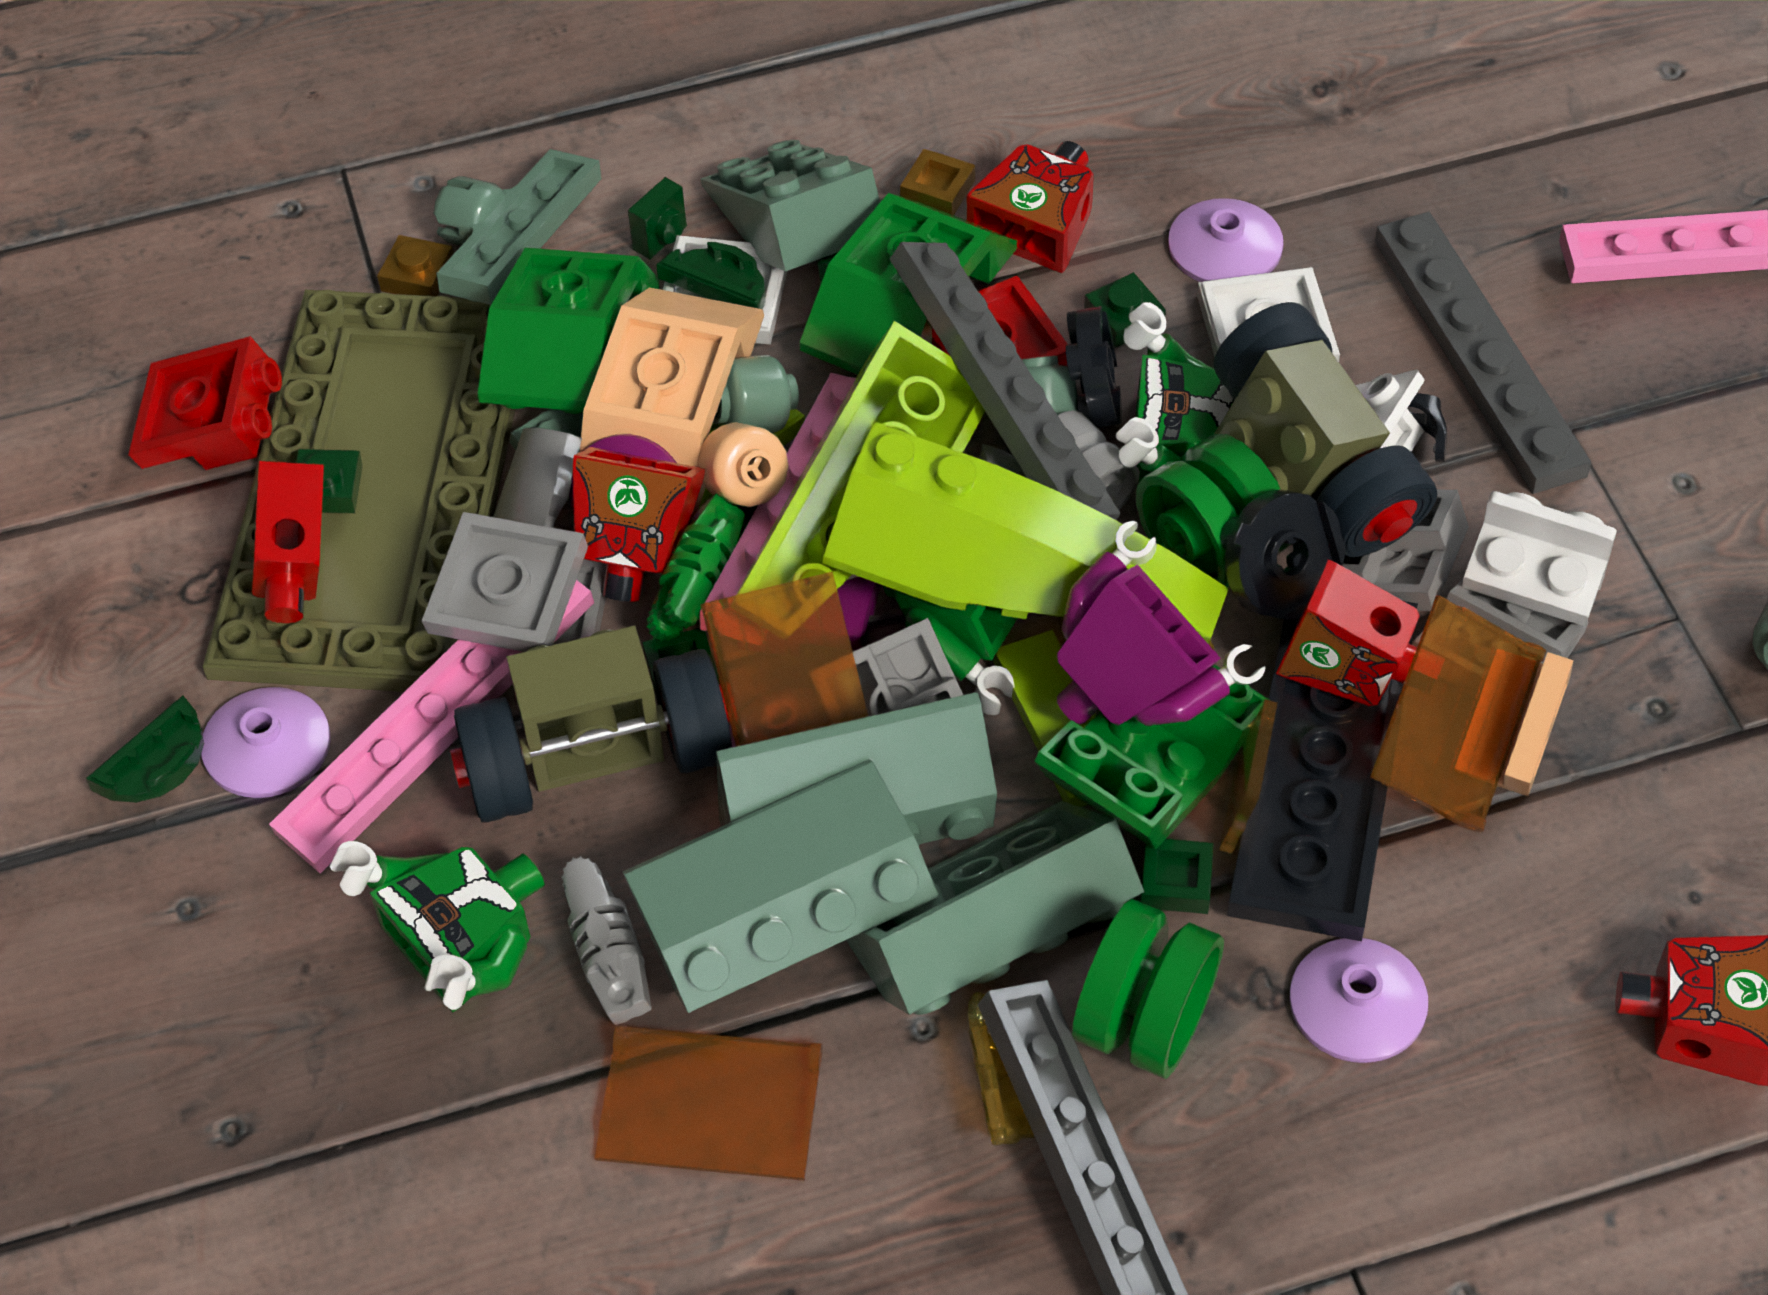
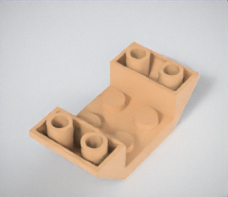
(668, 371)

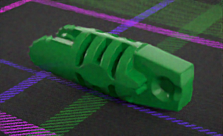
(694, 567)

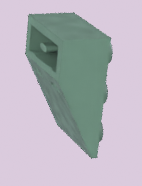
(794, 201)

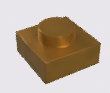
(938, 181)
(413, 267)

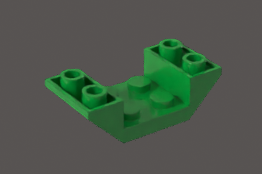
(865, 292)
(555, 325)
(1153, 772)

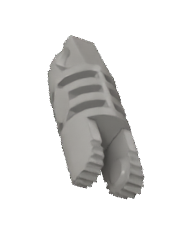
(605, 942)

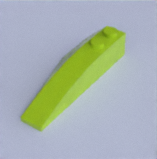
(900, 386)
(985, 535)

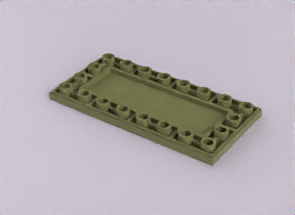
(403, 391)

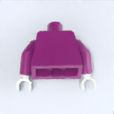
(1135, 648)

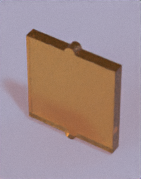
(1248, 776)

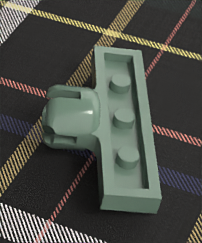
(500, 223)

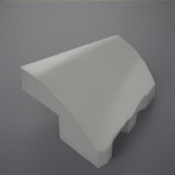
(538, 477)
(1422, 559)
(905, 670)

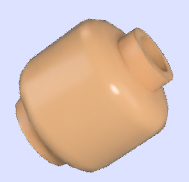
(743, 464)

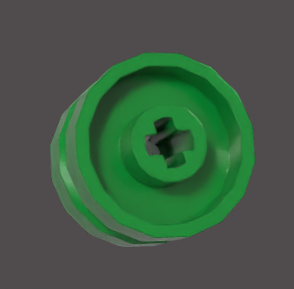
(1195, 497)
(1147, 988)

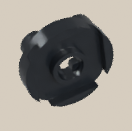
(1092, 361)
(1253, 548)

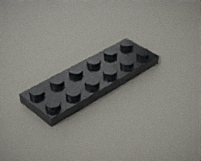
(1318, 811)

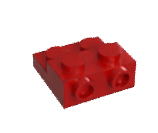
(206, 406)

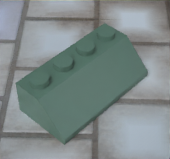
(927, 754)
(780, 885)
(999, 904)

